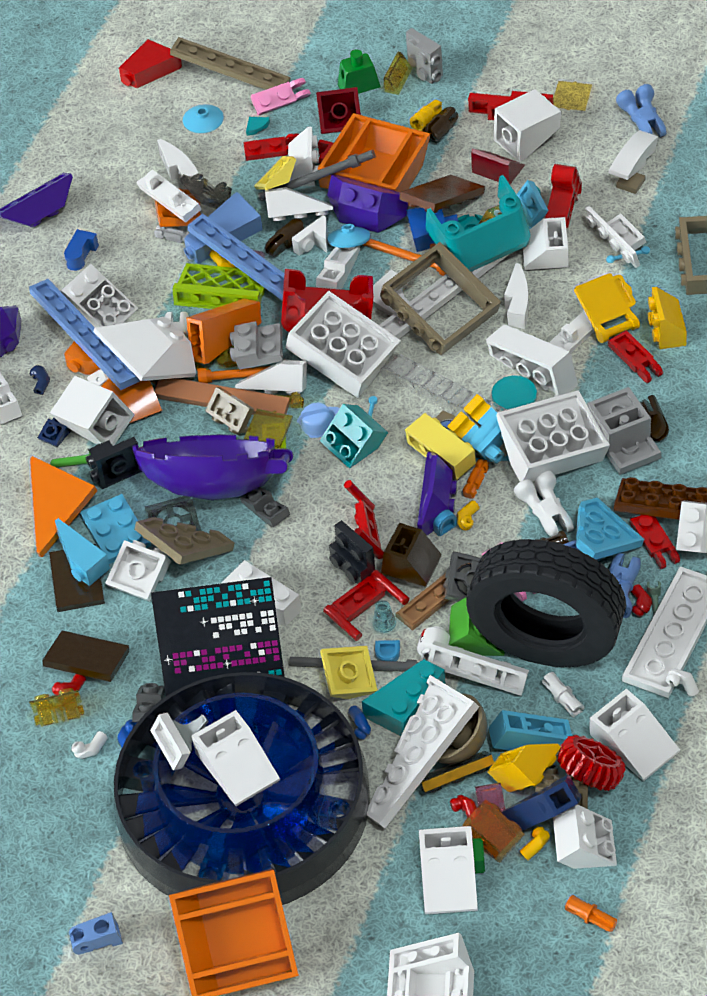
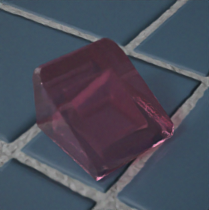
(491, 793)

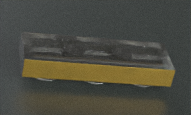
(456, 772)

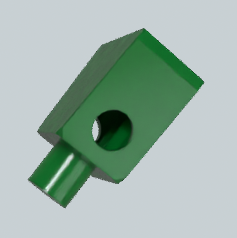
(358, 72)

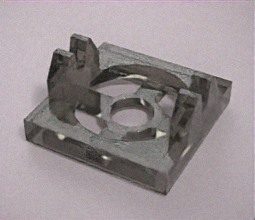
(206, 192)
(182, 502)

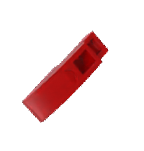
(487, 103)

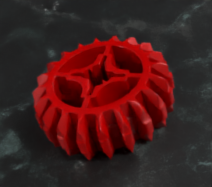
(591, 762)

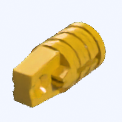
(425, 115)

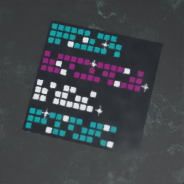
(217, 631)

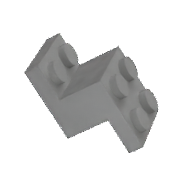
(626, 430)

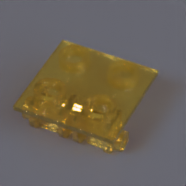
(44, 704)

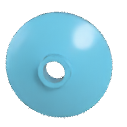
(203, 118)
(348, 236)

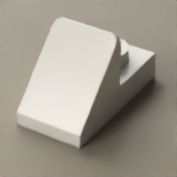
(312, 235)

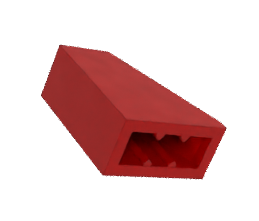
(148, 64)

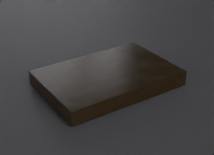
(70, 592)
(86, 656)

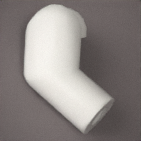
(685, 678)

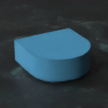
(444, 522)
(387, 650)

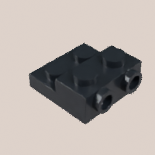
(112, 462)
(351, 553)

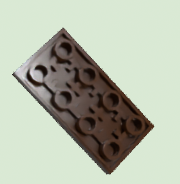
(442, 193)
(655, 497)

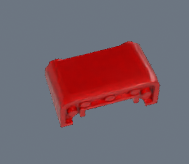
(301, 299)

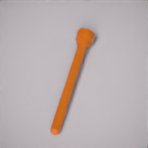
(399, 253)
(207, 376)

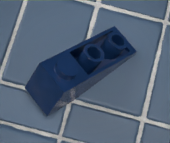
(544, 803)

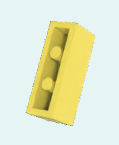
(429, 435)

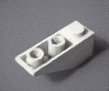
(283, 376)

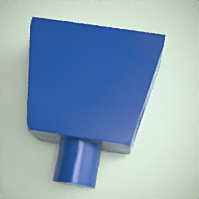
(417, 223)

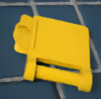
(606, 300)

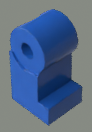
(79, 248)

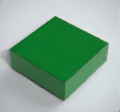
(478, 853)

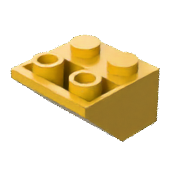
(667, 320)
(523, 765)

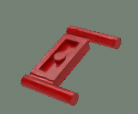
(365, 518)
(360, 599)

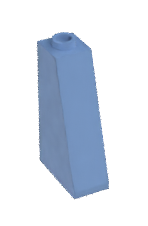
(235, 217)

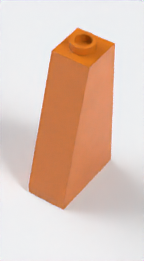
(212, 329)

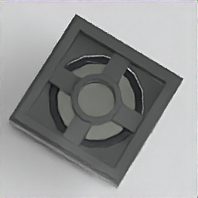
(459, 580)

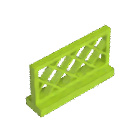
(205, 295)

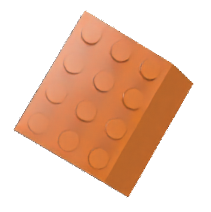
(397, 151)
(233, 934)

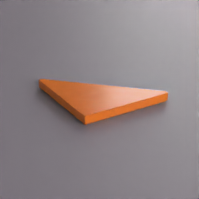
(54, 497)

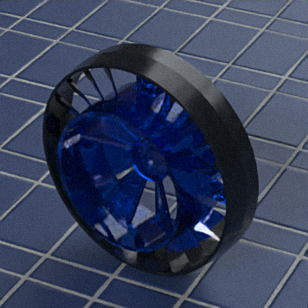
(285, 812)

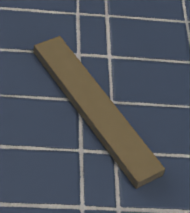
(227, 64)

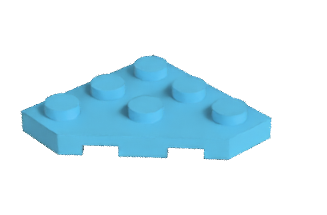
(602, 531)

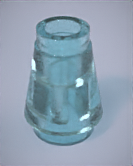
(383, 617)

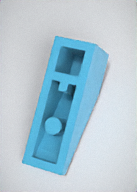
(85, 559)
(520, 729)

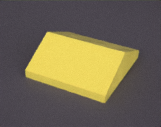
(278, 174)
(348, 672)

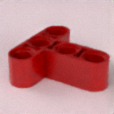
(564, 192)

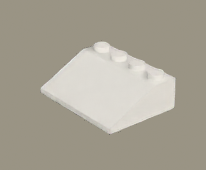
(342, 343)
(552, 436)

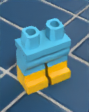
(485, 439)

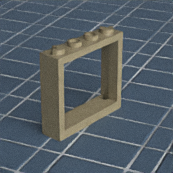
(690, 225)
(461, 276)

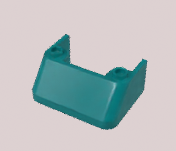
(488, 239)

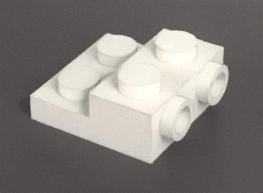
(138, 569)

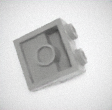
(424, 55)
(256, 345)

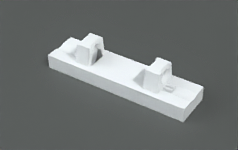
(169, 196)
(574, 334)
(478, 668)

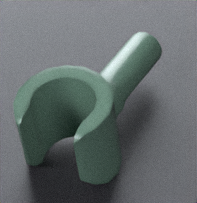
(654, 593)

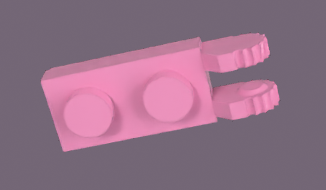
(278, 96)

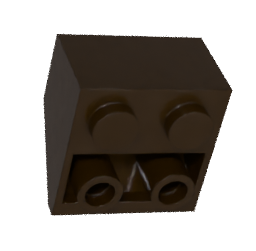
(410, 556)

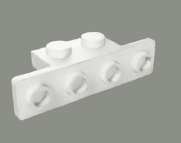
(620, 233)

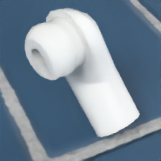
(91, 749)

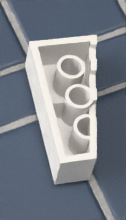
(534, 359)

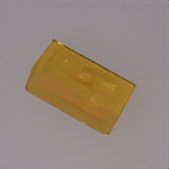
(397, 74)

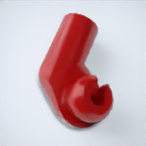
(643, 601)
(76, 684)
(464, 803)

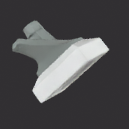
(176, 738)

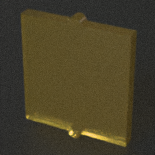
(572, 95)
(269, 425)

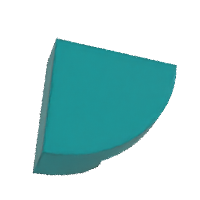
(257, 124)

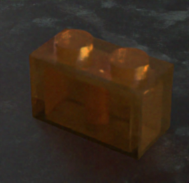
(495, 830)

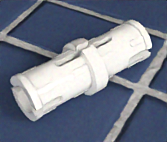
(562, 694)

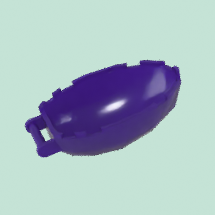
(211, 464)

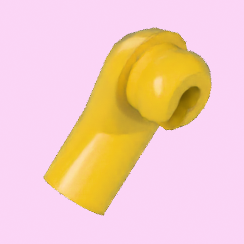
(219, 260)
(464, 516)
(540, 838)

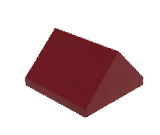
(336, 108)
(493, 165)

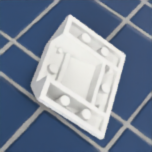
(150, 348)
(431, 969)

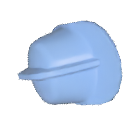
(316, 419)

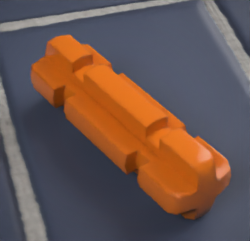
(475, 478)

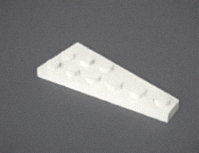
(422, 743)

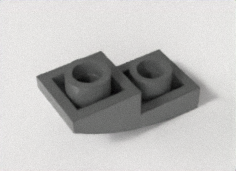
(265, 507)
(146, 698)

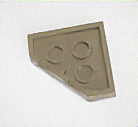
(183, 541)

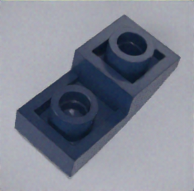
(53, 432)

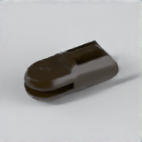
(441, 123)
(283, 238)
(659, 425)

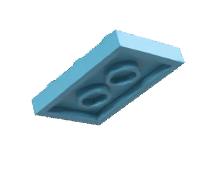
(112, 524)

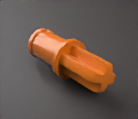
(590, 913)

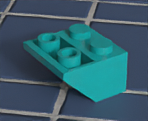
(353, 435)

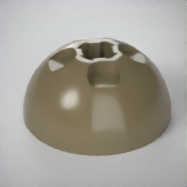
(469, 739)

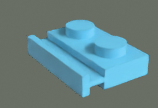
(532, 203)

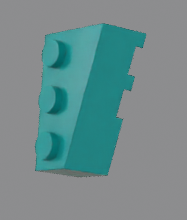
(398, 699)

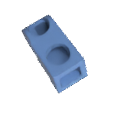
(95, 934)

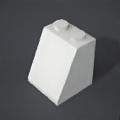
(525, 124)
(92, 411)

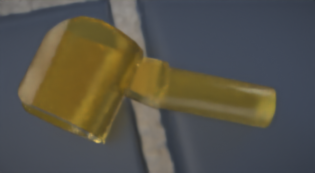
(296, 400)

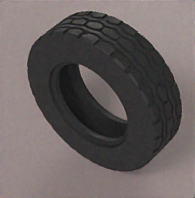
(555, 572)

